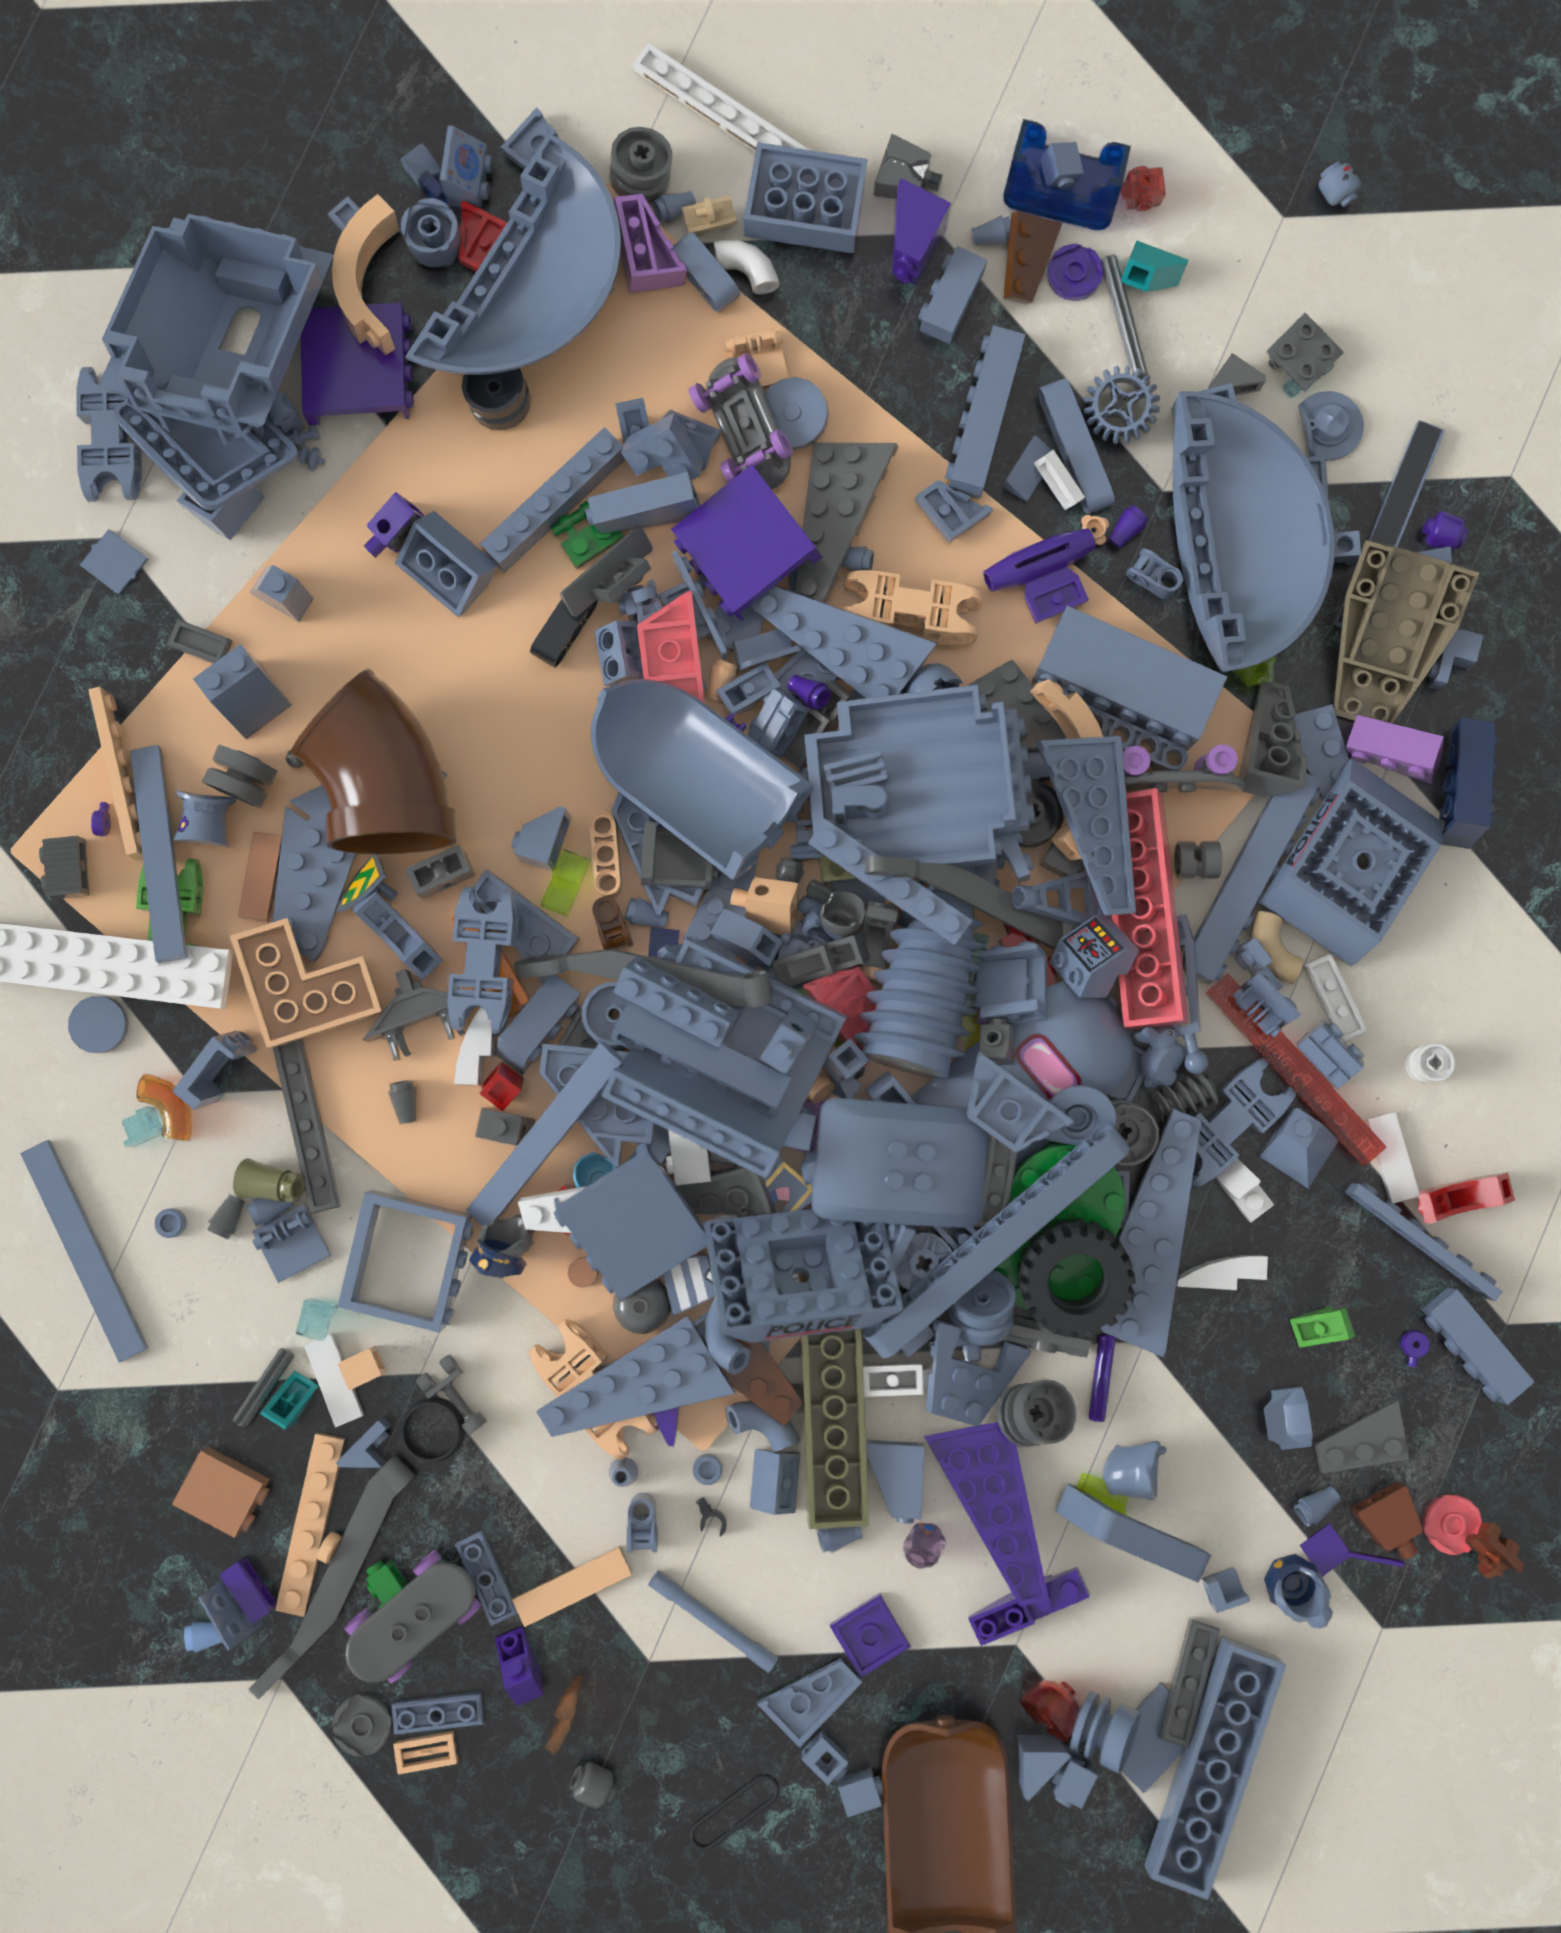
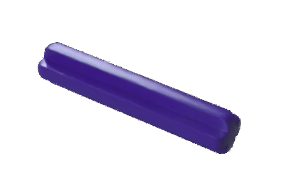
(1102, 1378)

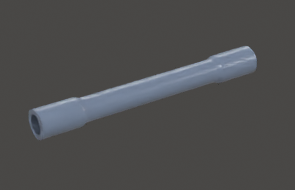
(751, 1649)

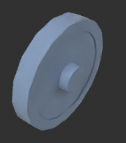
(798, 410)

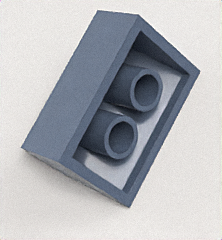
(445, 563)

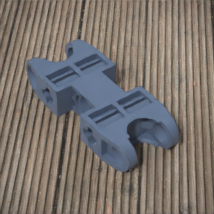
(109, 454)
(482, 960)
(1244, 1107)

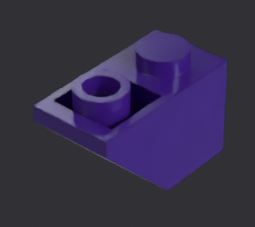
(519, 1667)

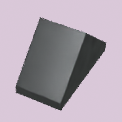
(1241, 375)

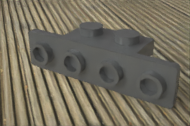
(611, 574)

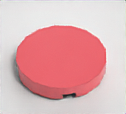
(1449, 1521)

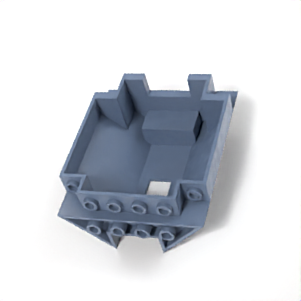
(180, 309)

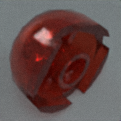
(1053, 1706)

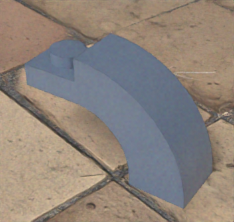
(398, 934)

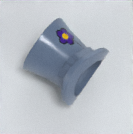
(203, 819)

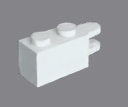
(895, 1378)

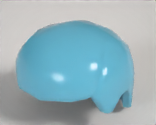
(590, 1169)

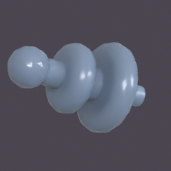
(312, 457)

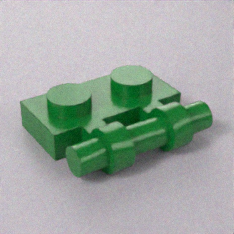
(586, 543)

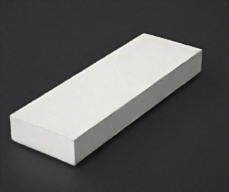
(1335, 996)
(1394, 1160)
(341, 1402)

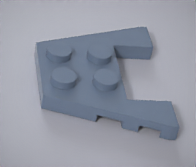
(964, 1388)

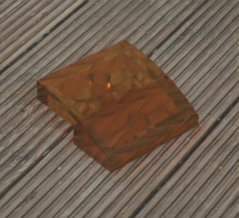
(565, 1712)

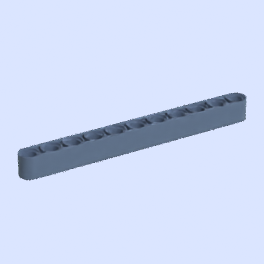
(999, 1239)

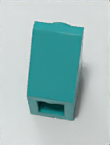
(1153, 268)

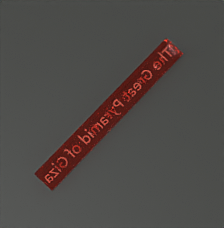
(1300, 1076)

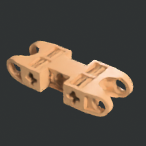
(916, 607)
(554, 1366)

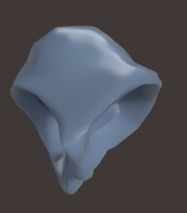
(1133, 1470)

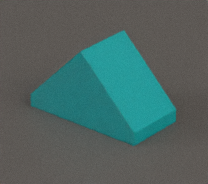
(290, 1400)

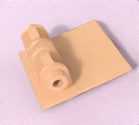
(766, 351)

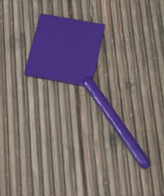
(1328, 1551)

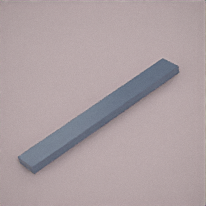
(158, 854)
(545, 1134)
(84, 1251)

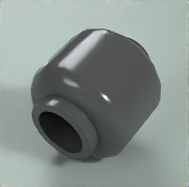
(593, 1785)

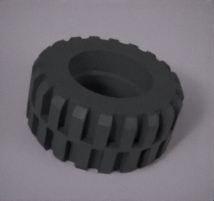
(1085, 1313)

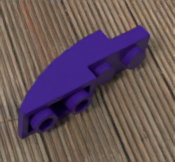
(1007, 1617)

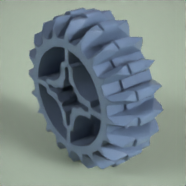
(1110, 410)

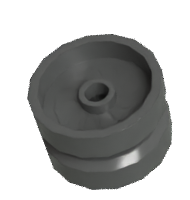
(640, 163)
(240, 774)

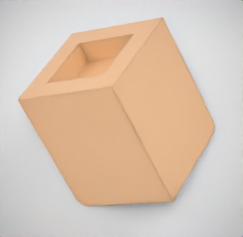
(362, 1367)

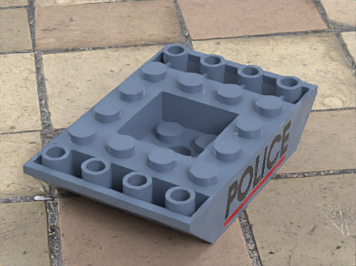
(1320, 881)
(846, 1266)

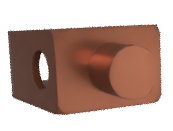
(1390, 1519)

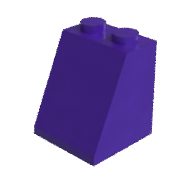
(918, 229)

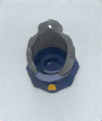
(502, 1248)

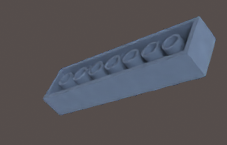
(1214, 1768)

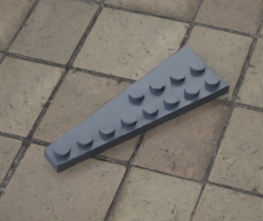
(1156, 1233)

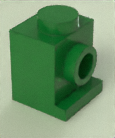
(385, 1581)

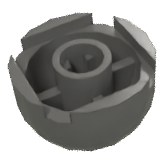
(644, 1309)

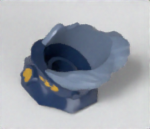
(1299, 1591)

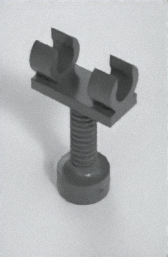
(472, 1420)

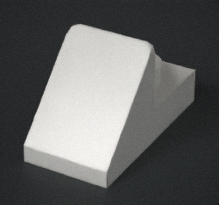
(1244, 1190)

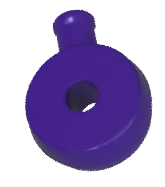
(101, 820)
(1414, 1352)

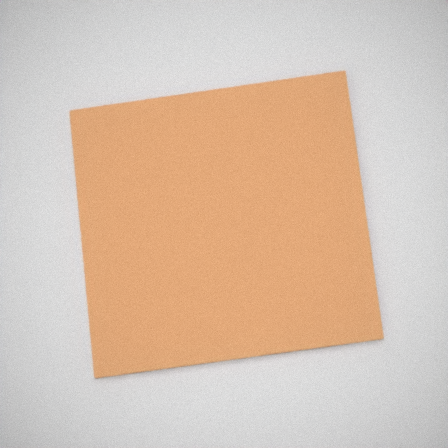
(521, 735)

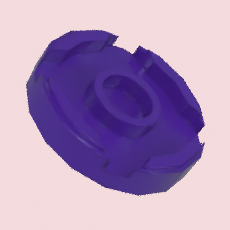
(1075, 272)

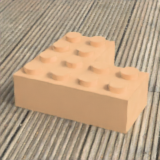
(288, 998)

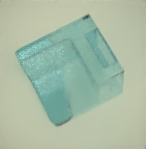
(142, 1126)
(315, 1318)

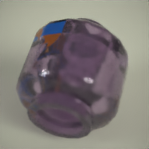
(924, 1545)

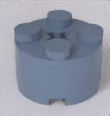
(431, 233)

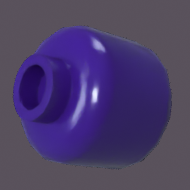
(1445, 531)

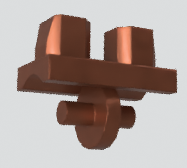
(1494, 1555)

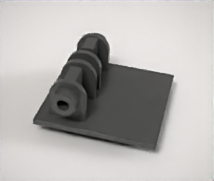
(1304, 352)

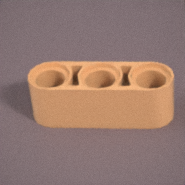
(605, 841)

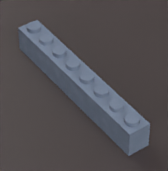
(1248, 877)

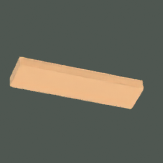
(572, 1586)

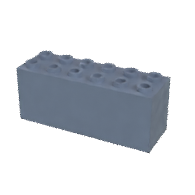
(1130, 677)

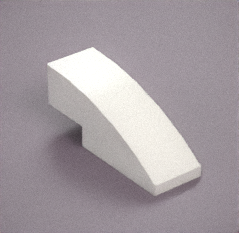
(477, 1043)
(1224, 1272)

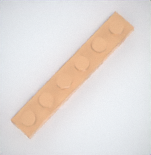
(116, 762)
(310, 1524)

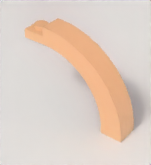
(356, 246)
(1076, 722)

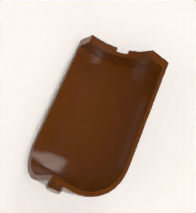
(948, 1829)

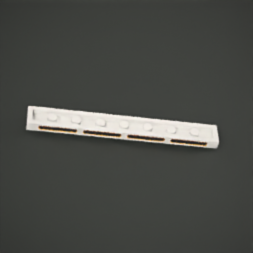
(708, 100)

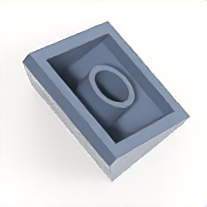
(1038, 1761)

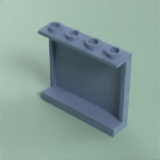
(632, 1224)

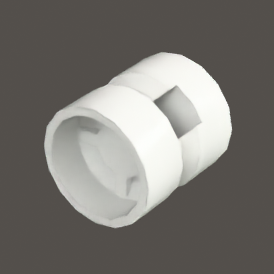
(1429, 1063)

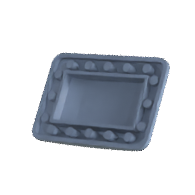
(201, 463)
(899, 1164)

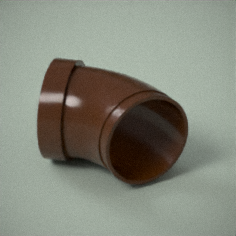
(376, 773)

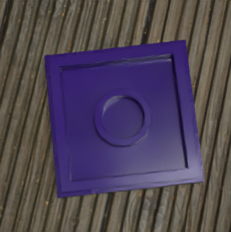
(870, 1635)

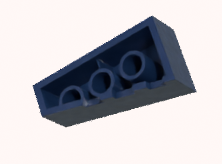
(1469, 783)

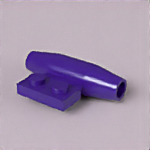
(1045, 573)

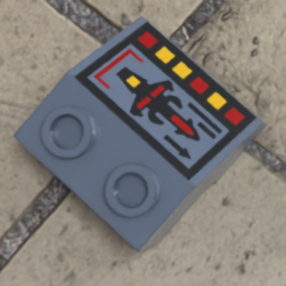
(1093, 957)

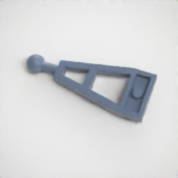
(1195, 1061)

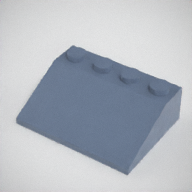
(805, 197)

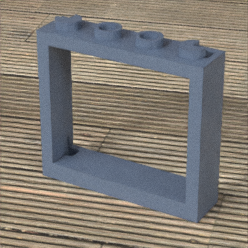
(361, 1247)

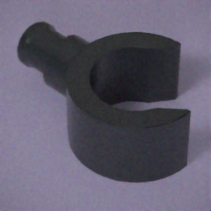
(707, 1511)

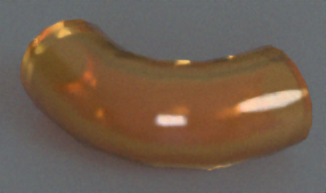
(173, 1110)

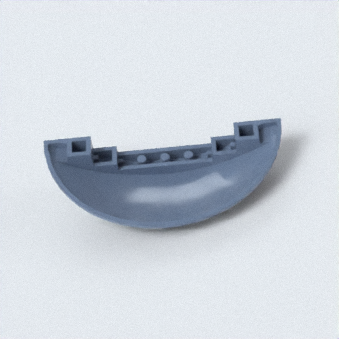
(538, 278)
(1247, 529)

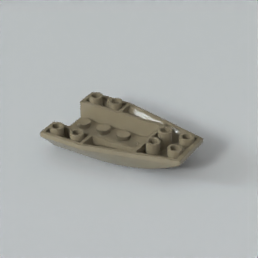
(1395, 627)

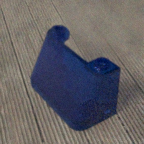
(1087, 204)

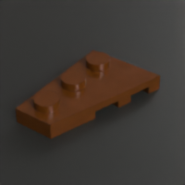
(1028, 254)
(765, 1384)

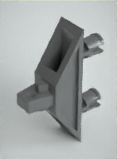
(409, 1007)

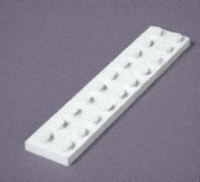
(112, 966)

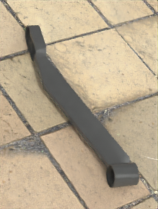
(974, 892)
(745, 990)
(342, 1568)

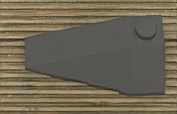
(1273, 750)

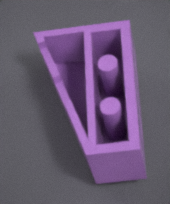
(645, 251)
(1396, 748)

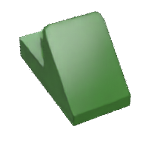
(1322, 1327)

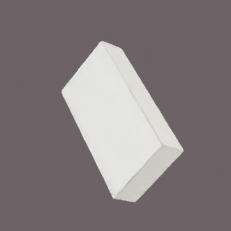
(1059, 480)

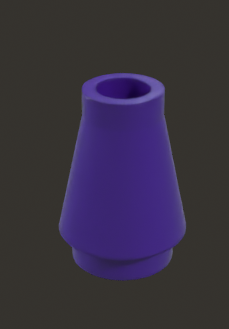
(1129, 525)
(811, 692)

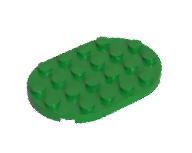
(1102, 1202)

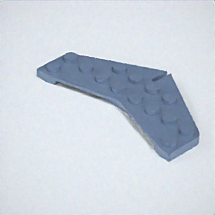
(310, 873)

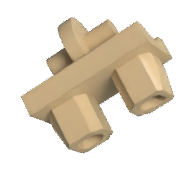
(710, 215)

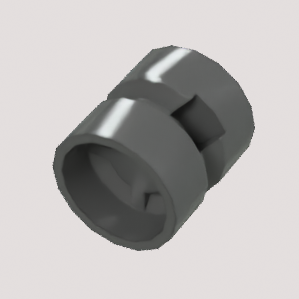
(1207, 862)

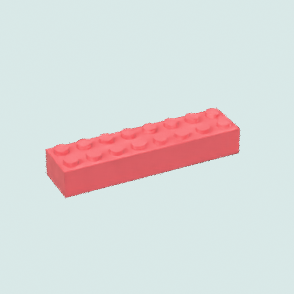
(1155, 984)

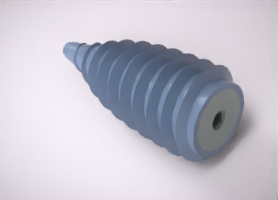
(922, 997)

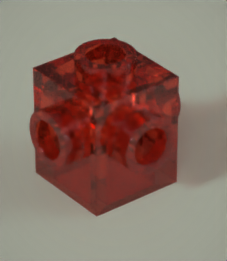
(1143, 188)

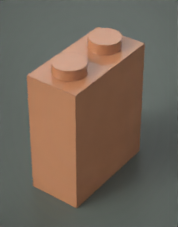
(222, 1492)

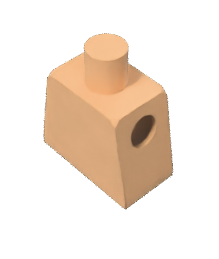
(770, 904)

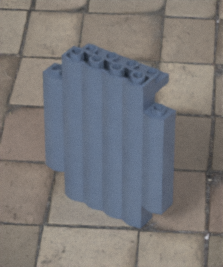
(947, 768)

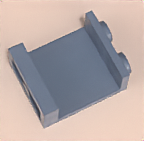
(1036, 1004)

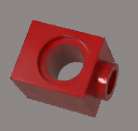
(502, 1086)

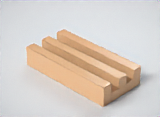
(424, 1740)

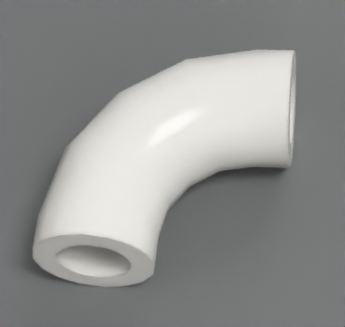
(750, 261)

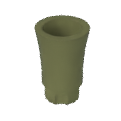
(267, 1182)

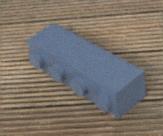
(1477, 1345)

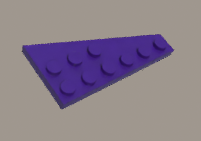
(992, 1490)

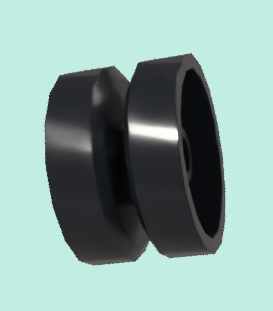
(497, 398)
(1047, 815)

